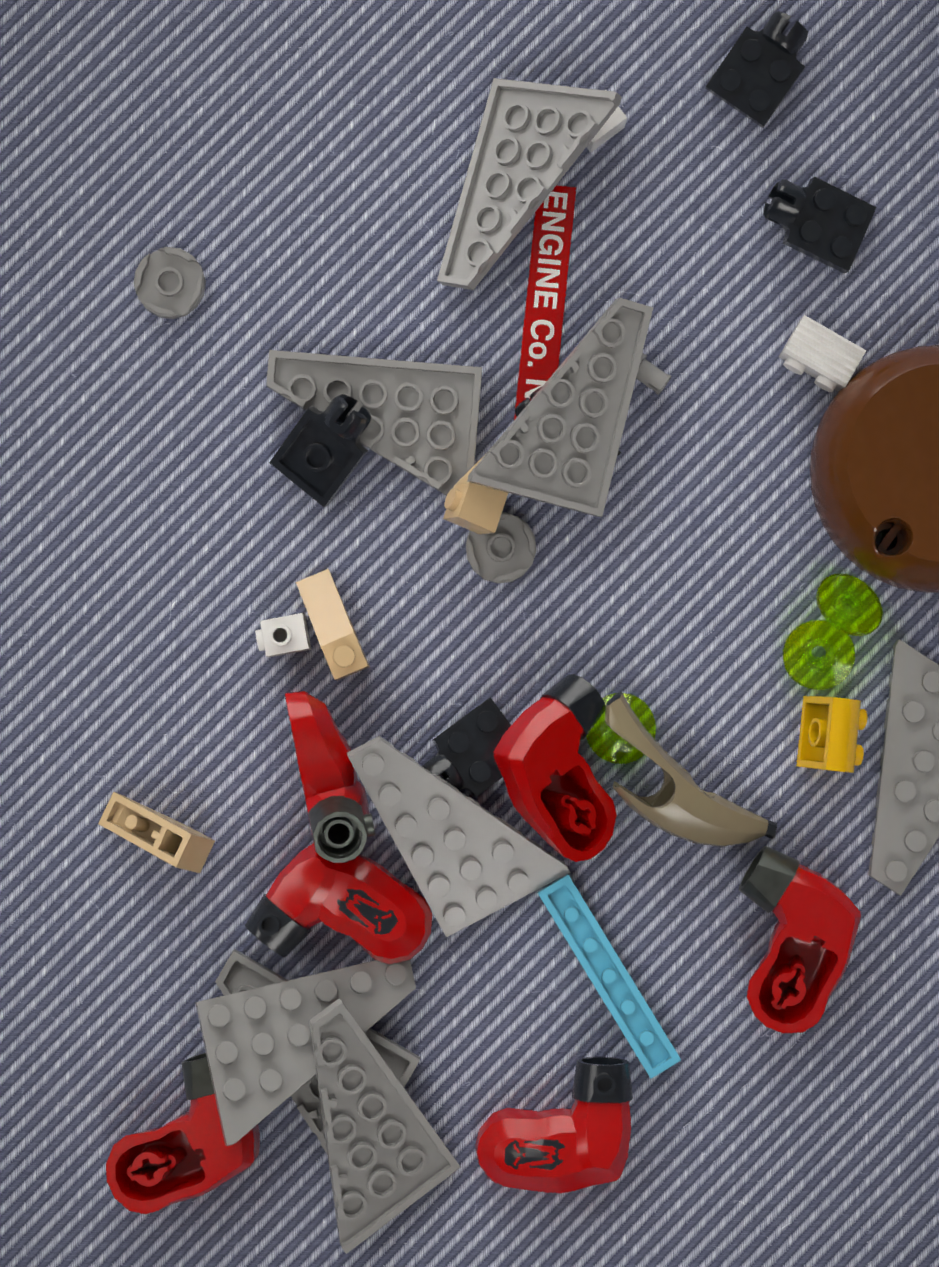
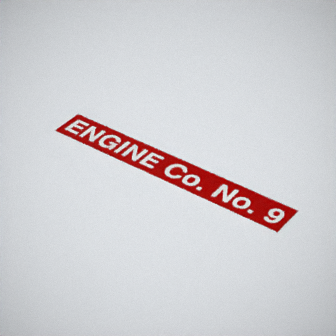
(546, 291)

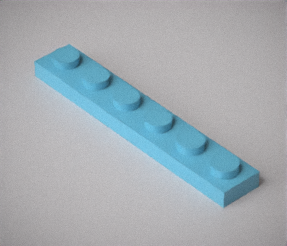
(609, 976)

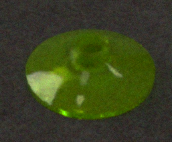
(849, 604)
(814, 671)
(609, 744)

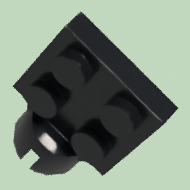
(760, 69)
(820, 220)
(324, 448)
(468, 749)

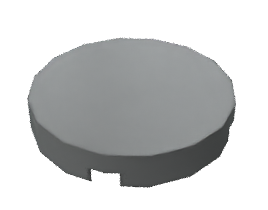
(169, 283)
(502, 554)

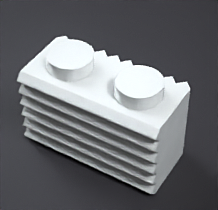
(821, 354)

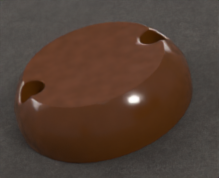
(880, 469)

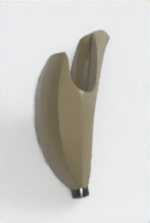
(680, 804)

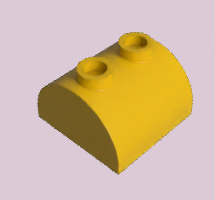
(830, 733)

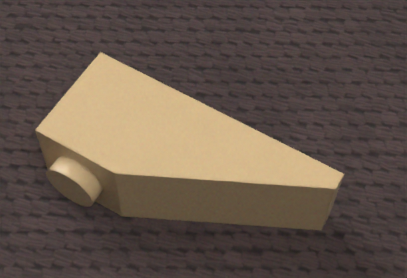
(474, 505)
(332, 625)
(157, 833)

